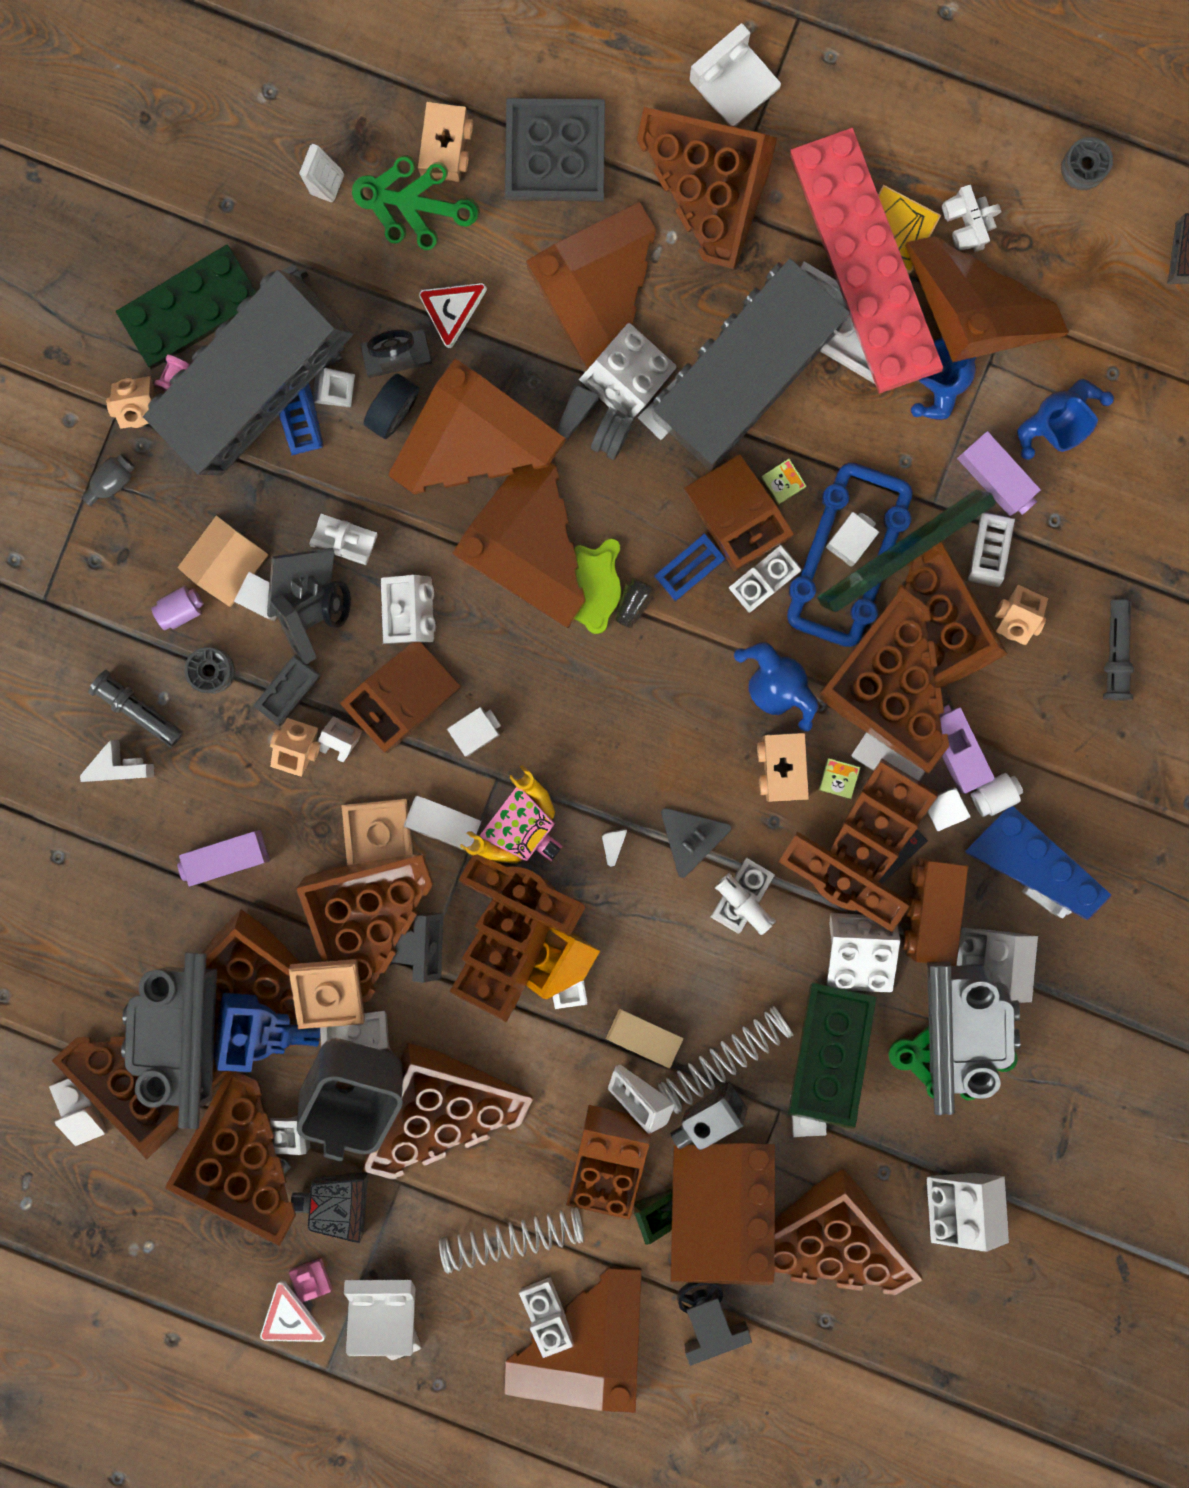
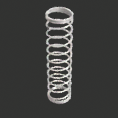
(779, 1022)
(448, 1261)

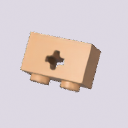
(440, 123)
(795, 781)

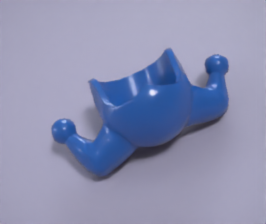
(945, 385)
(1063, 418)
(779, 683)

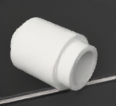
(997, 795)

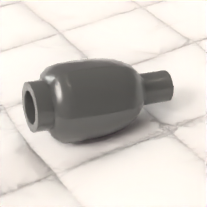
(109, 479)

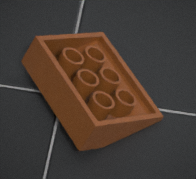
(723, 1214)

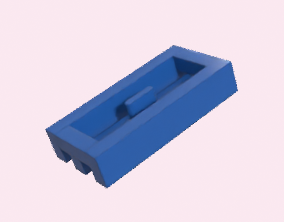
(668, 585)

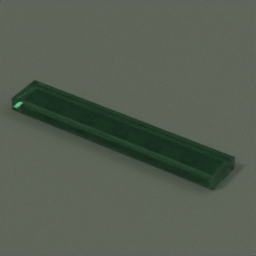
(906, 550)

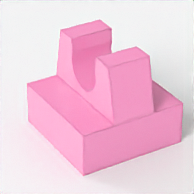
(310, 1280)

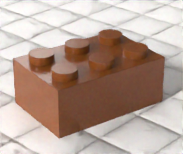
(935, 911)

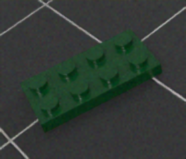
(186, 306)
(832, 1056)

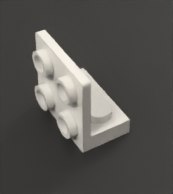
(733, 77)
(628, 372)
(862, 954)
(380, 1317)

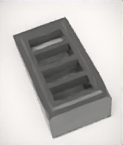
(577, 409)

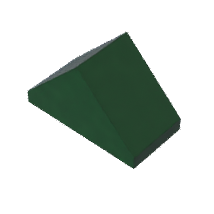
(654, 1215)

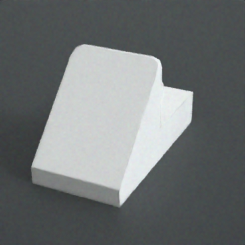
(108, 766)
(79, 1117)
(287, 1138)

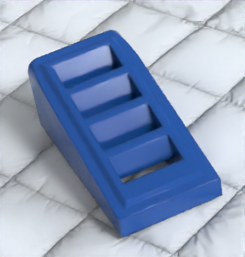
(306, 401)

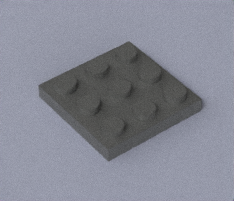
(554, 149)

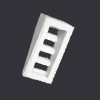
(321, 174)
(983, 575)
(640, 1099)

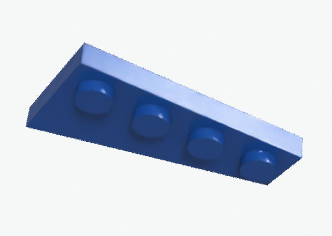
(1027, 855)

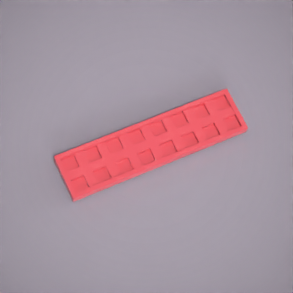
(866, 260)

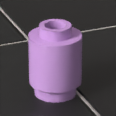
(177, 608)

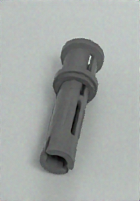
(1119, 665)
(124, 701)

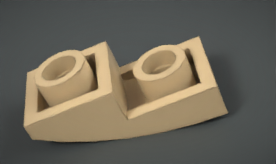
(644, 1038)

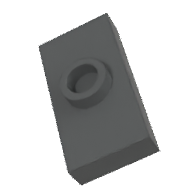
(287, 690)

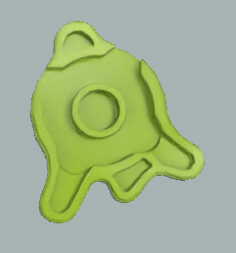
(599, 583)

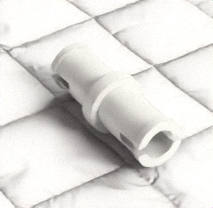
(745, 904)

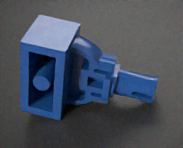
(253, 1032)

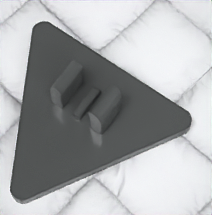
(691, 838)

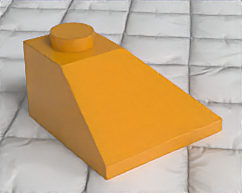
(561, 963)

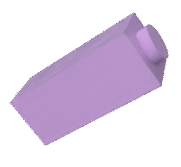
(1000, 475)
(964, 755)
(223, 858)

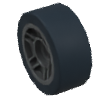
(391, 406)

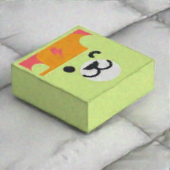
(783, 481)
(839, 778)

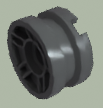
(1101, 163)
(612, 433)
(196, 673)

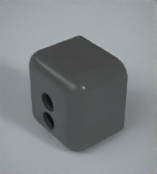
(352, 1117)

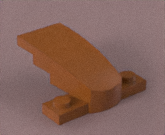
(866, 846)
(509, 933)

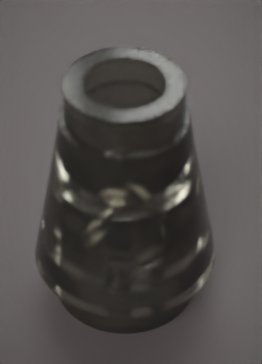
(634, 602)

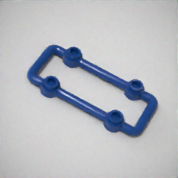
(834, 499)

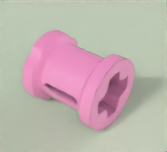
(173, 366)

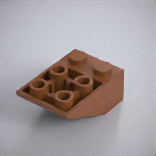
(738, 513)
(400, 696)
(608, 1163)

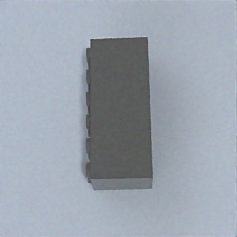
(749, 363)
(247, 373)

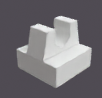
(340, 737)

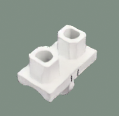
(974, 233)
(345, 538)

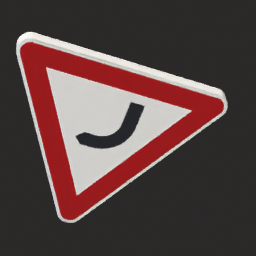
(452, 308)
(289, 1319)

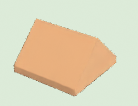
(222, 561)

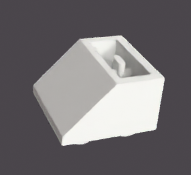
(1006, 954)
(968, 1210)

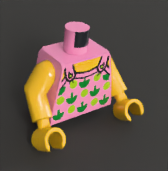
(519, 825)

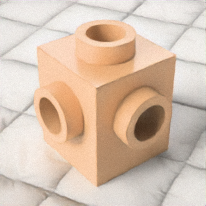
(130, 401)
(1021, 615)
(294, 740)

